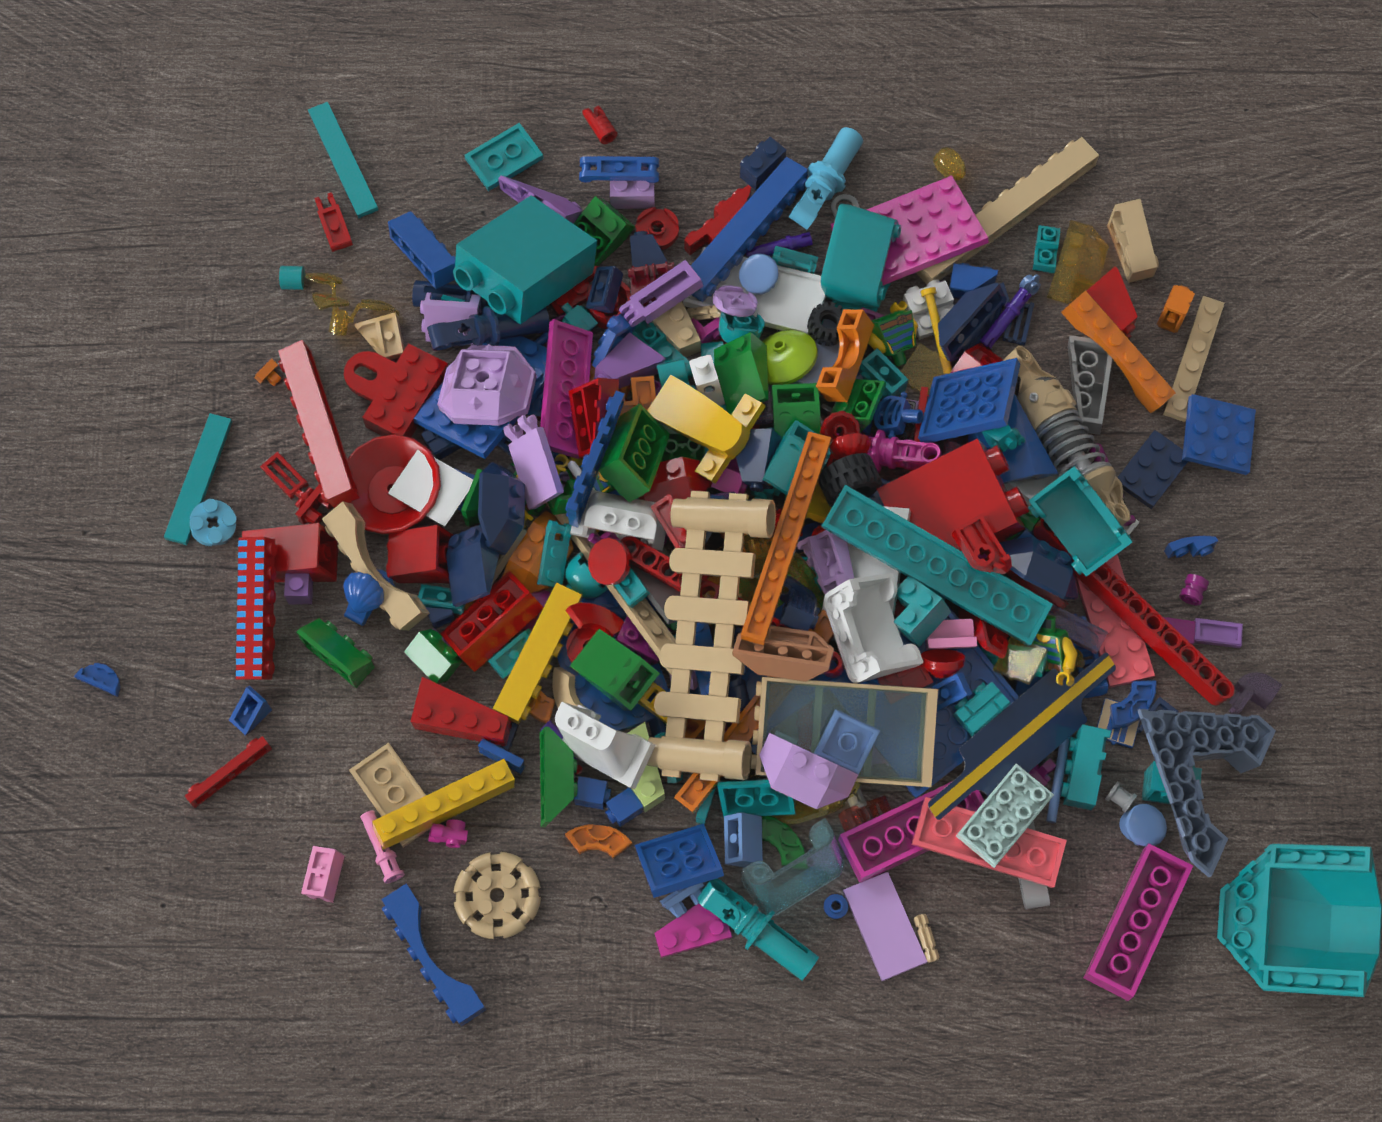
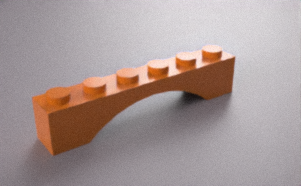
(1095, 323)

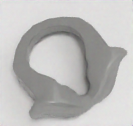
(843, 197)

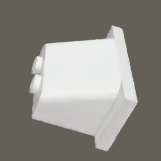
(617, 515)
(602, 747)

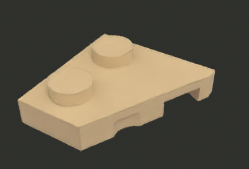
(383, 335)

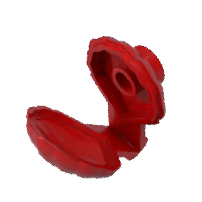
(850, 439)

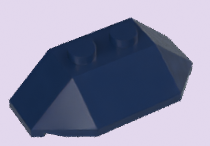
(970, 320)
(500, 507)
(1043, 566)

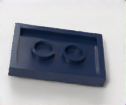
(1152, 469)

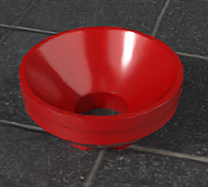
(943, 662)

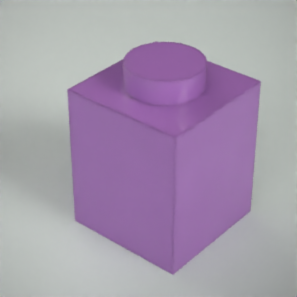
(298, 588)

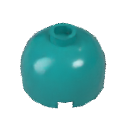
(734, 327)
(581, 580)

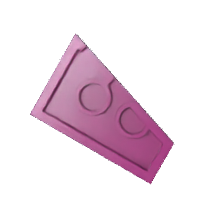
(690, 931)

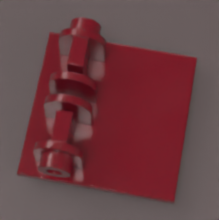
(644, 275)

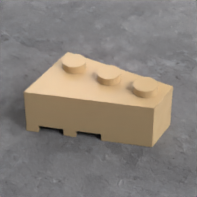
(1132, 240)
(679, 330)

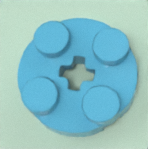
(209, 510)

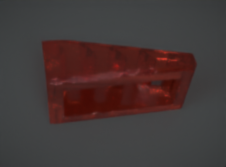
(851, 819)

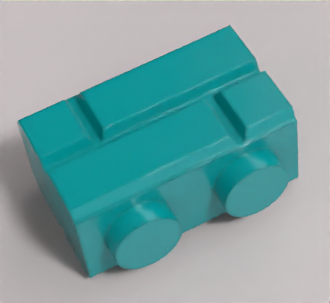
(981, 708)

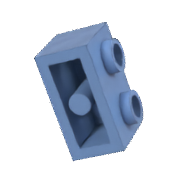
(742, 839)

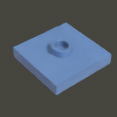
(847, 741)

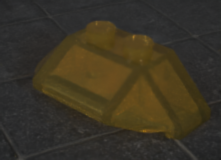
(1078, 263)

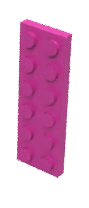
(566, 368)

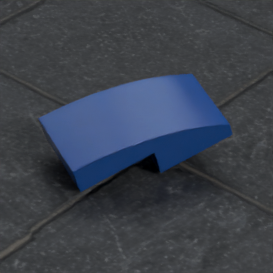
(1195, 544)

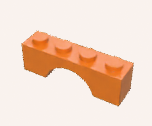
(854, 334)

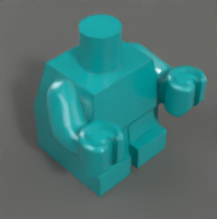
(578, 317)
(1003, 437)

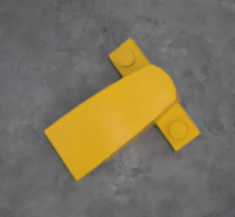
(706, 423)

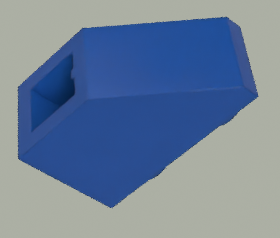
(968, 278)

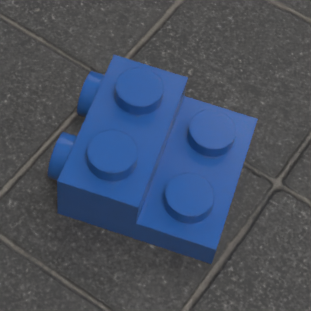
(617, 330)

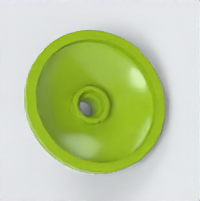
(789, 356)

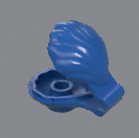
(363, 595)

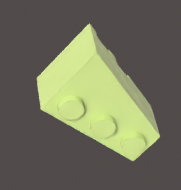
(649, 788)

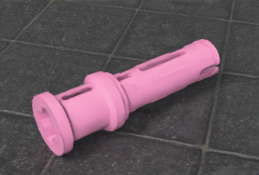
(384, 858)

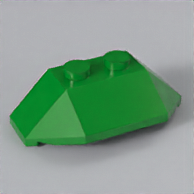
(556, 775)

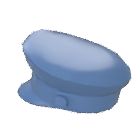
(758, 274)
(1143, 825)

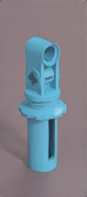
(826, 176)

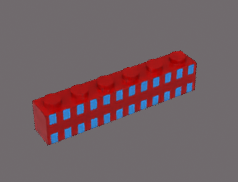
(255, 608)

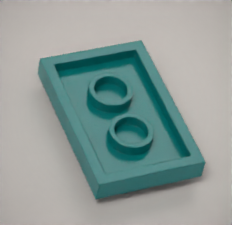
(504, 155)

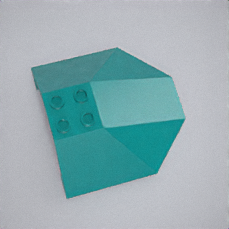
(1305, 919)

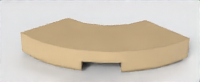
(564, 687)

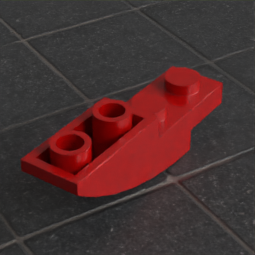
(723, 213)

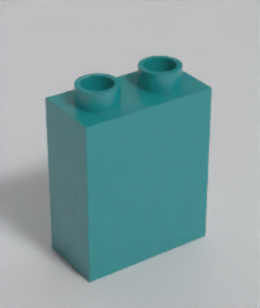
(524, 259)

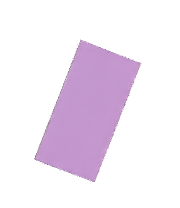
(884, 926)

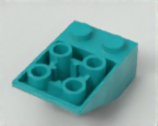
(786, 457)

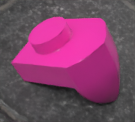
(707, 332)

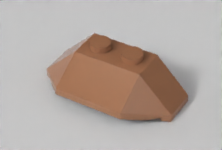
(786, 654)

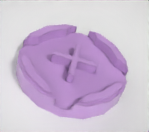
(734, 301)

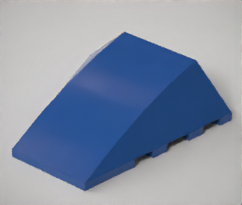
(1027, 459)

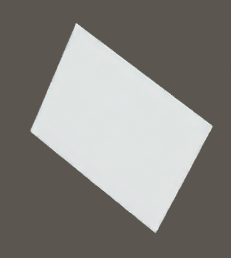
(416, 484)

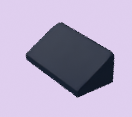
(605, 289)

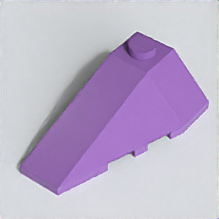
(520, 191)

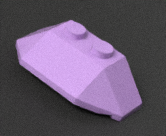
(804, 774)

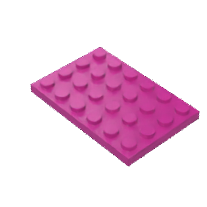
(933, 228)

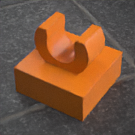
(267, 372)

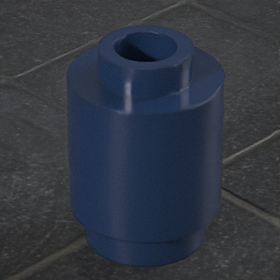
(738, 689)

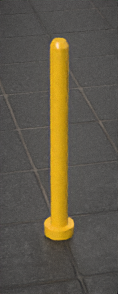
(929, 293)

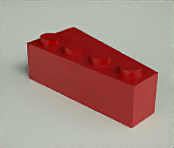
(455, 715)

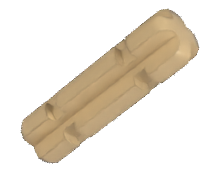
(704, 312)
(926, 938)

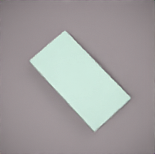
(1004, 815)

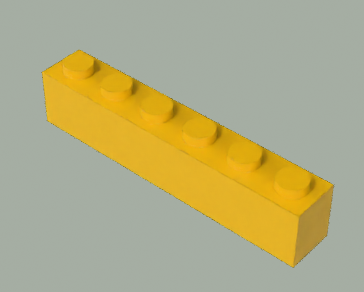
(537, 654)
(443, 804)

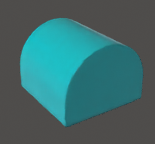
(292, 277)

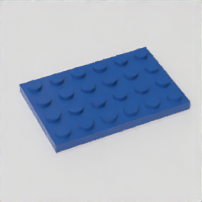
(482, 438)

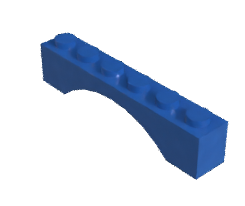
(459, 997)

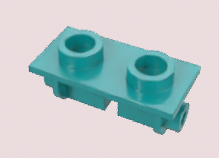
(795, 259)

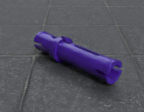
(788, 242)
(1005, 318)

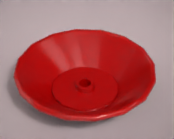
(375, 470)

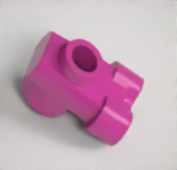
(452, 834)

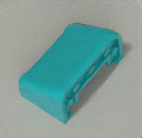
(858, 256)
(1080, 521)

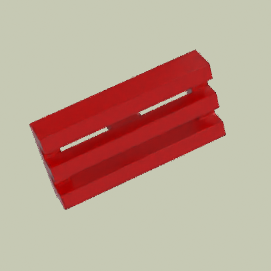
(290, 493)

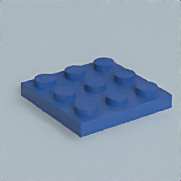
(1219, 434)
(679, 860)

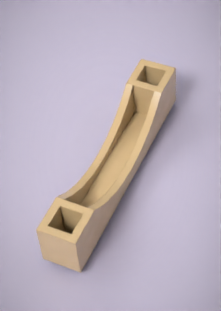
(349, 531)

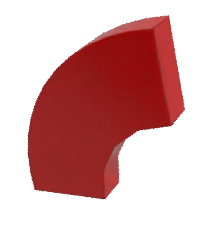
(595, 617)

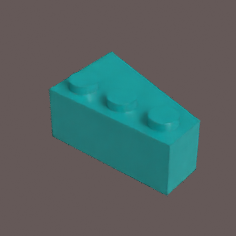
(1085, 767)

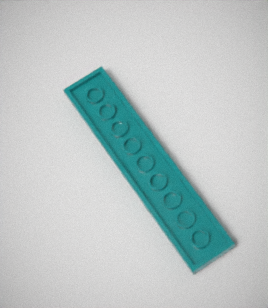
(936, 565)

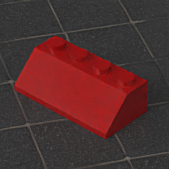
(492, 621)

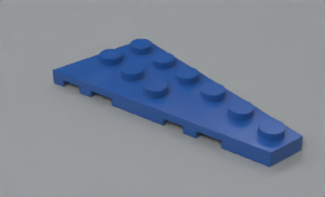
(591, 463)

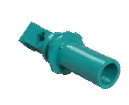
(757, 928)

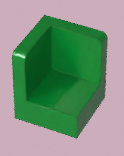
(559, 503)

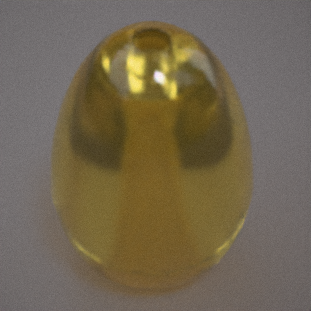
(949, 163)

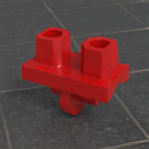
(308, 504)

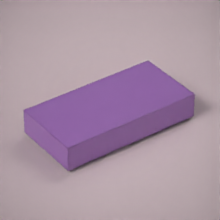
(1218, 633)

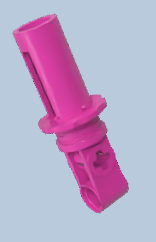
(900, 453)

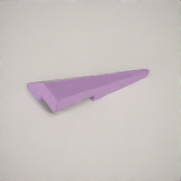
(829, 558)

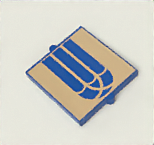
(1121, 736)

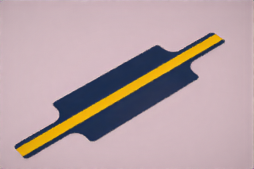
(1022, 734)

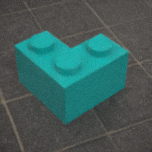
(922, 611)

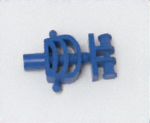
(895, 414)

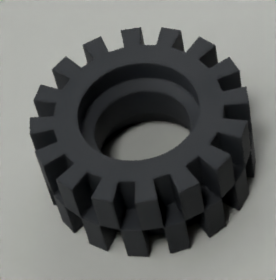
(819, 331)

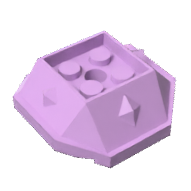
(487, 386)

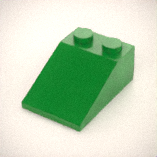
(742, 370)

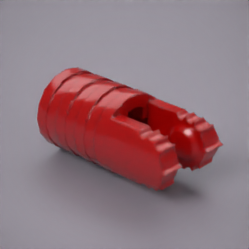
(600, 124)

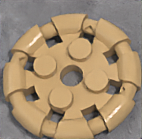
(486, 885)

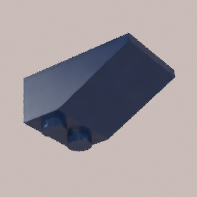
(470, 566)

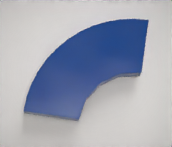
(1140, 697)

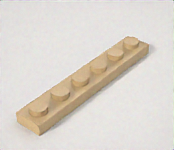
(1194, 357)

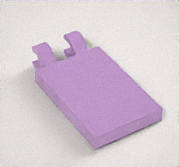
(533, 461)

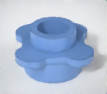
(1031, 283)

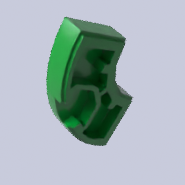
(782, 838)

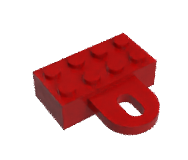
(397, 389)

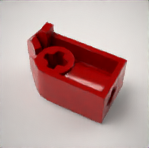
(977, 538)

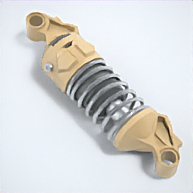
(1061, 430)

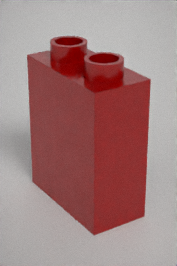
(958, 490)

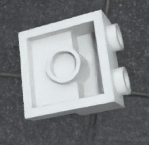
(919, 308)

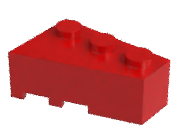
(588, 407)

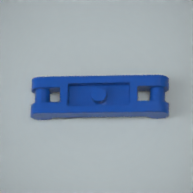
(619, 168)

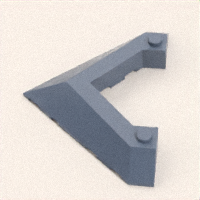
(1199, 736)

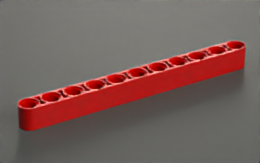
(658, 571)
(1161, 627)

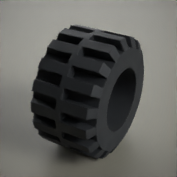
(852, 470)

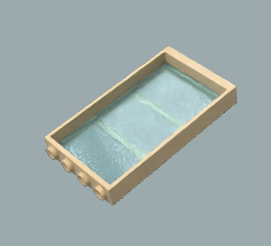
(902, 714)

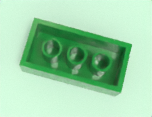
(634, 453)

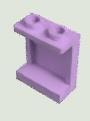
(447, 311)

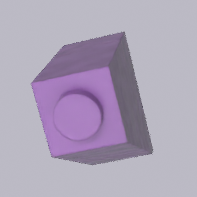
(629, 360)

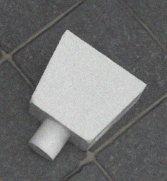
(705, 375)

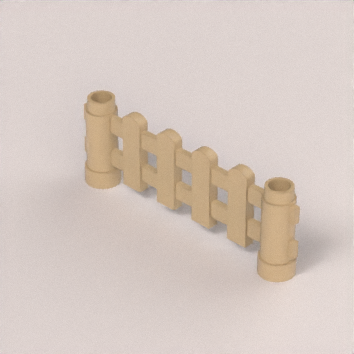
(712, 754)

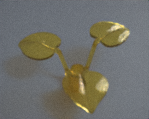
(340, 318)

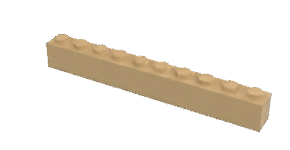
(1024, 199)

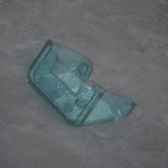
(798, 878)

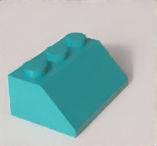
(753, 797)

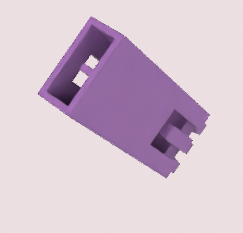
(668, 291)

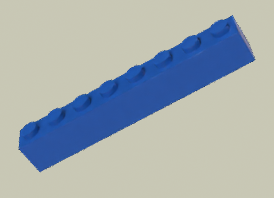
(748, 225)

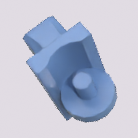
(674, 900)

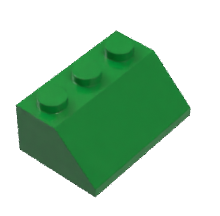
(336, 651)

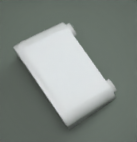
(866, 629)

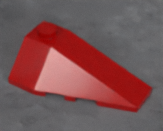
(987, 635)

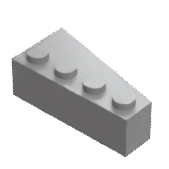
(1090, 378)

